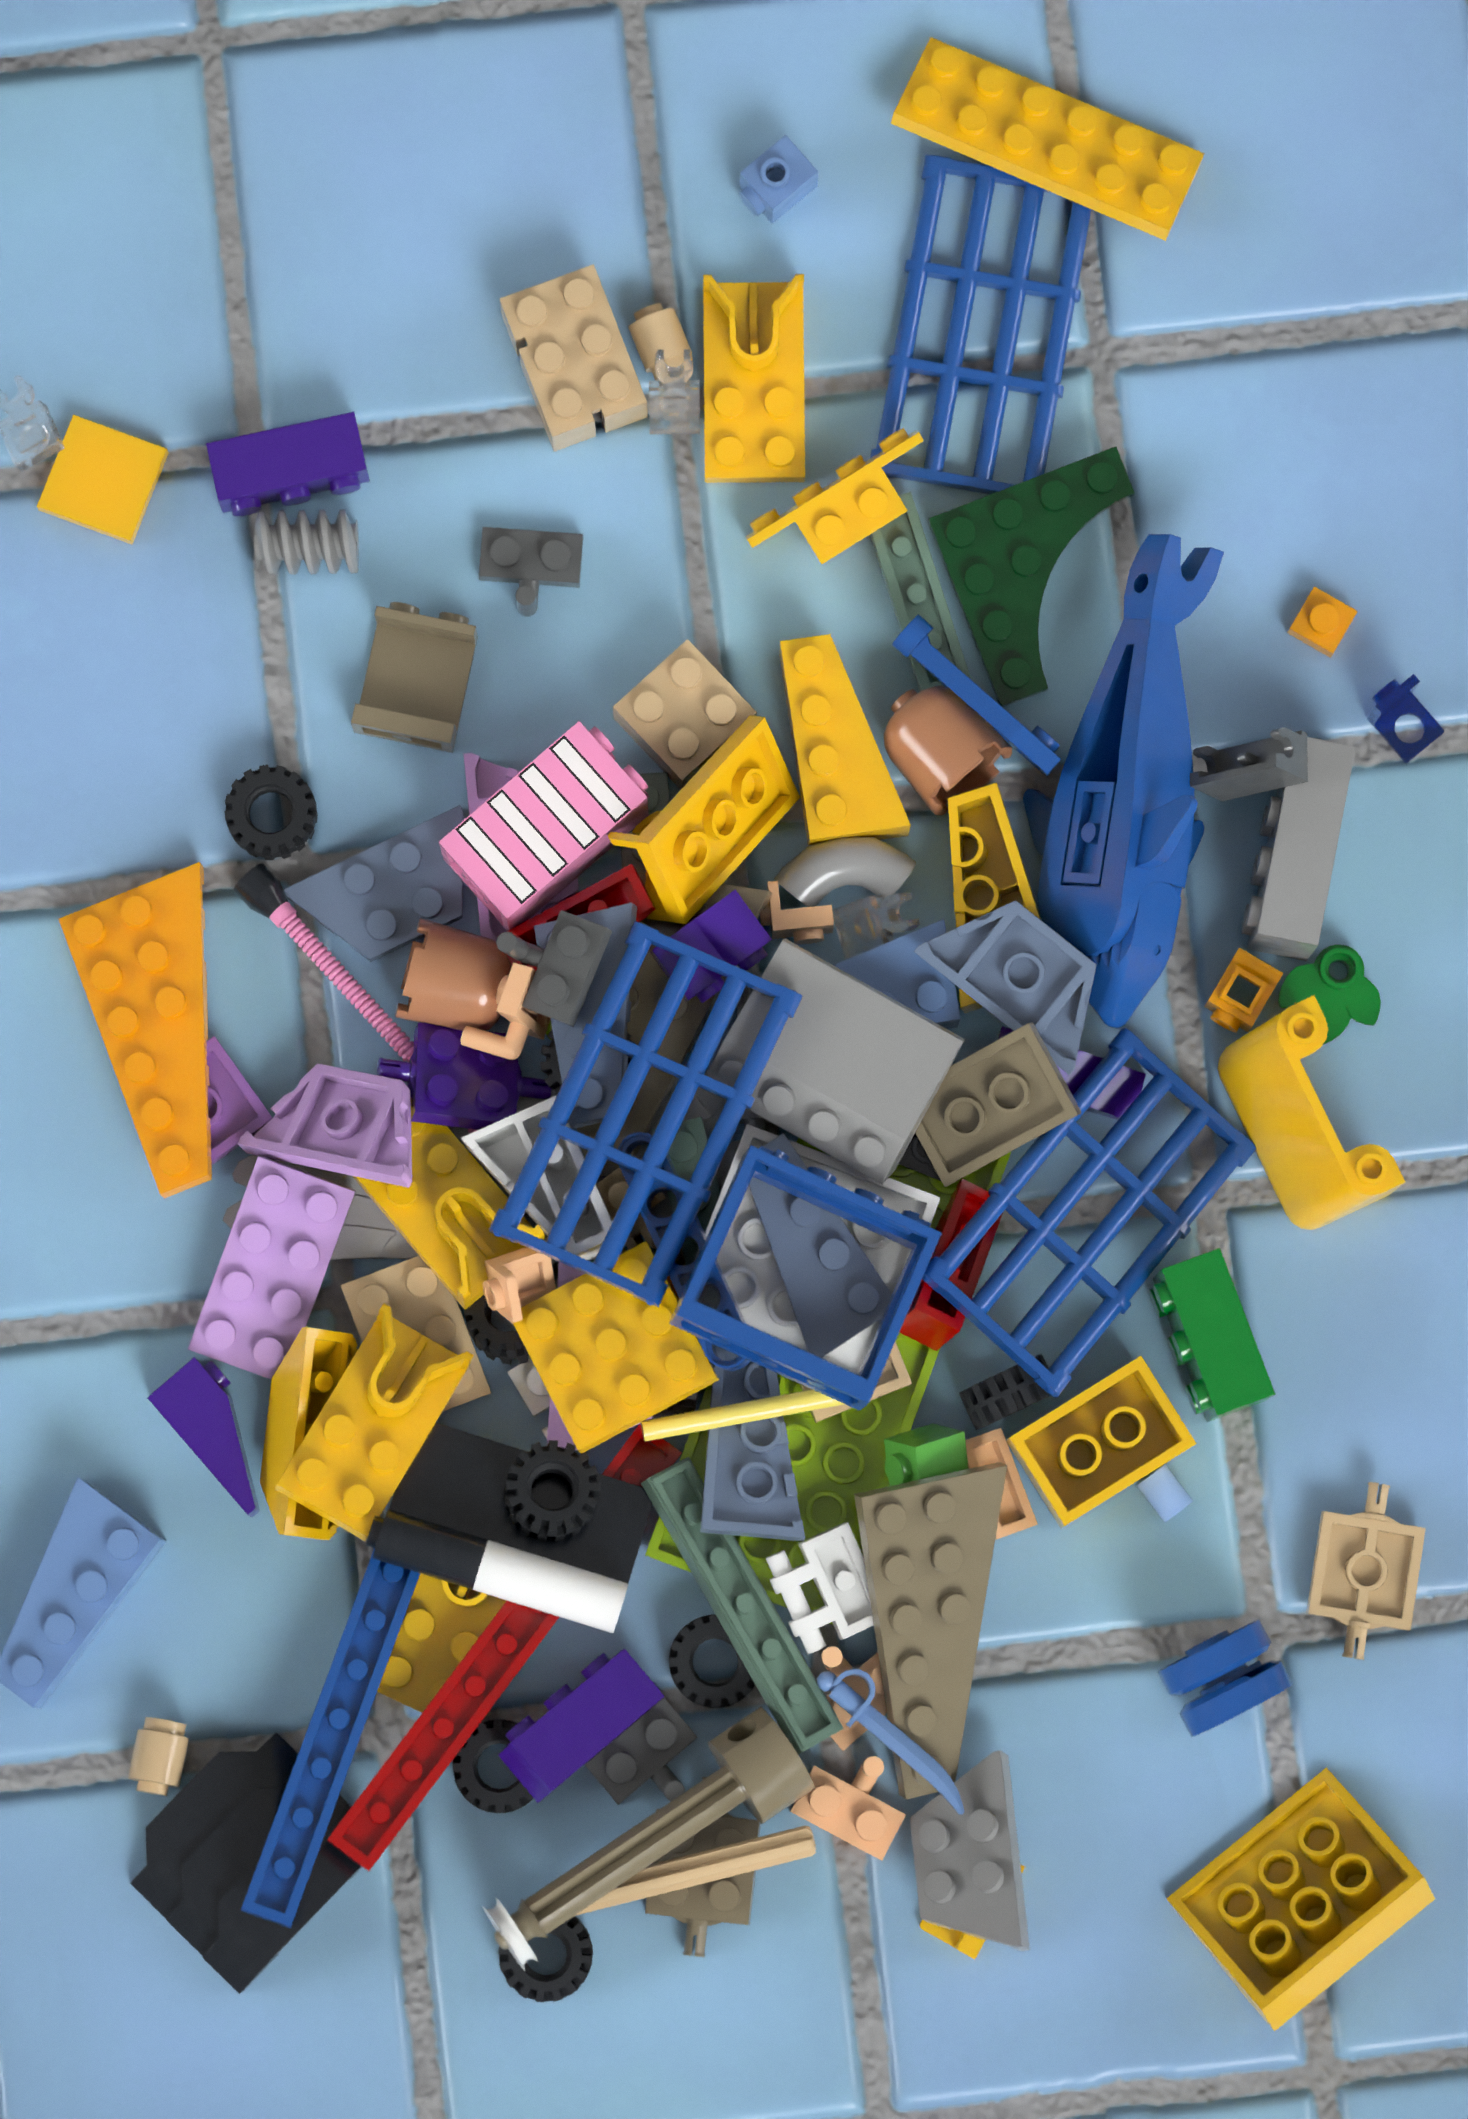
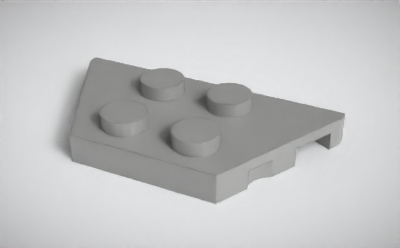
(972, 1860)

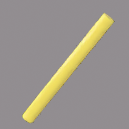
(735, 1414)

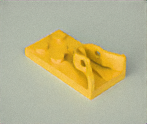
(754, 381)
(712, 822)
(447, 1211)
(373, 1425)
(434, 1639)

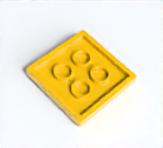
(610, 1353)

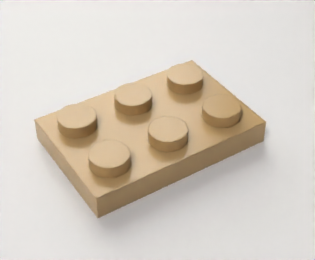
(423, 1305)

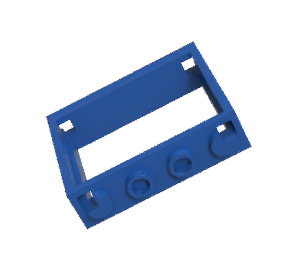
(770, 1352)

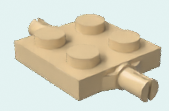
(1365, 1570)

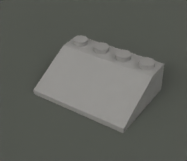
(847, 1066)

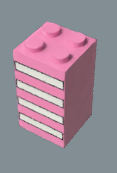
(546, 825)

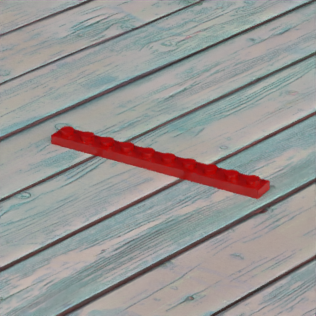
(466, 1696)

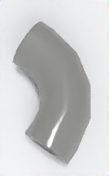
(845, 862)

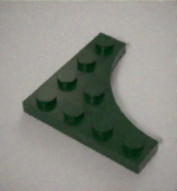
(1004, 553)

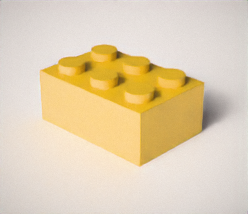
(1100, 1442)

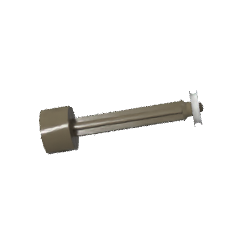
(755, 1769)

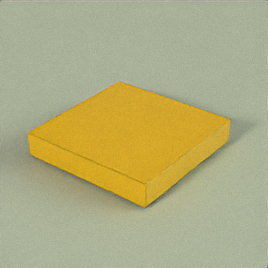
(102, 479)

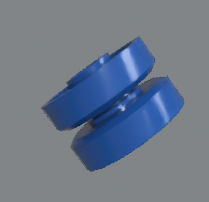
(1226, 1680)

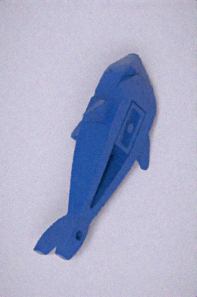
(1124, 801)

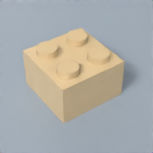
(682, 713)

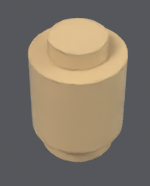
(658, 330)
(158, 1756)

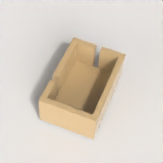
(573, 357)

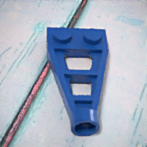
(1034, 746)

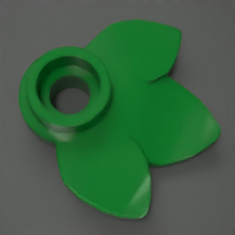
(1338, 999)

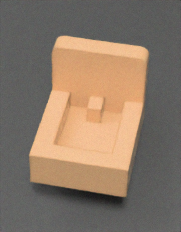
(804, 924)
(517, 1281)

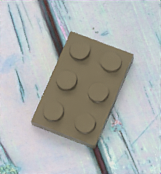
(994, 1104)

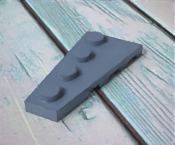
(610, 1063)
(820, 1263)
(749, 1464)

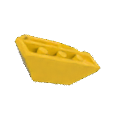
(295, 1401)

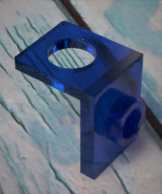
(1394, 702)

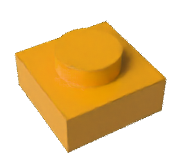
(1322, 622)

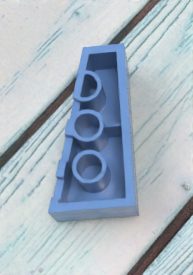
(907, 977)
(78, 1585)

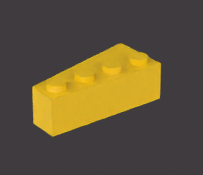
(835, 753)
(984, 861)

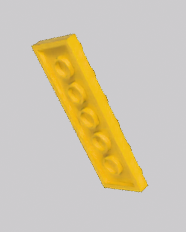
(1047, 138)

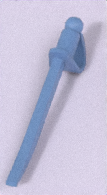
(887, 1732)

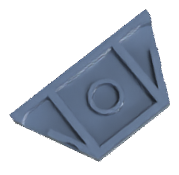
(385, 890)
(1019, 975)

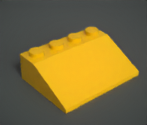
(1301, 1898)

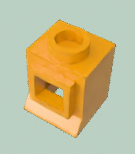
(1231, 1013)

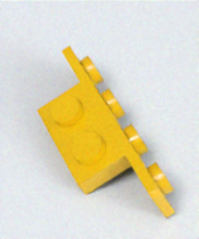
(846, 508)

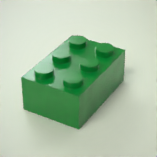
(1211, 1336)

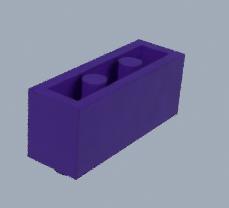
(288, 464)
(579, 1723)

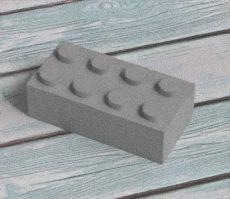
(1299, 855)

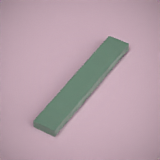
(743, 1610)

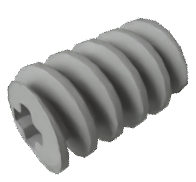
(306, 542)

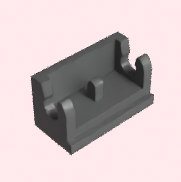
(1253, 766)

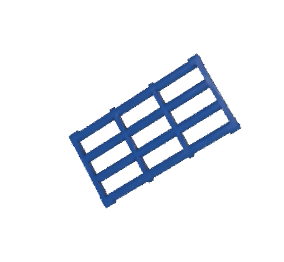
(968, 278)
(643, 1057)
(1041, 1229)

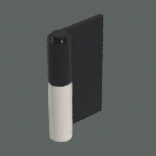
(455, 1527)

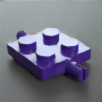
(460, 1083)

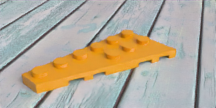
(149, 998)

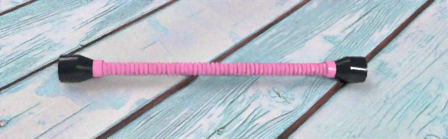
(265, 895)

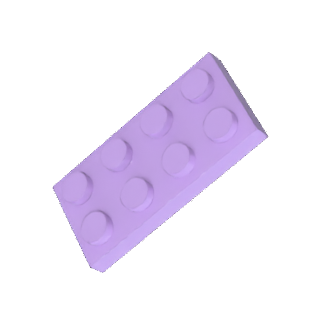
(271, 1267)

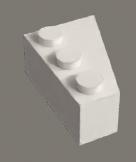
(503, 1152)

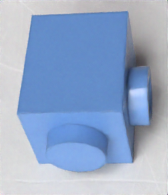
(777, 180)

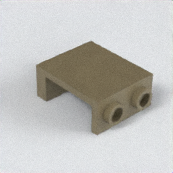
(416, 677)

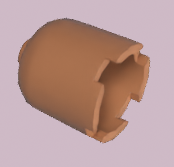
(942, 745)
(452, 978)

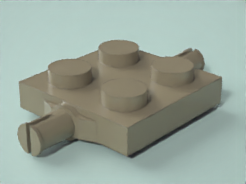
(715, 1901)

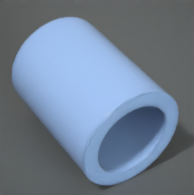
(1164, 1493)

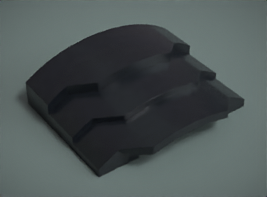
(207, 1852)

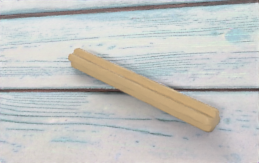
(711, 1866)

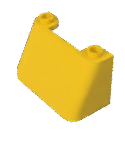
(1291, 1127)

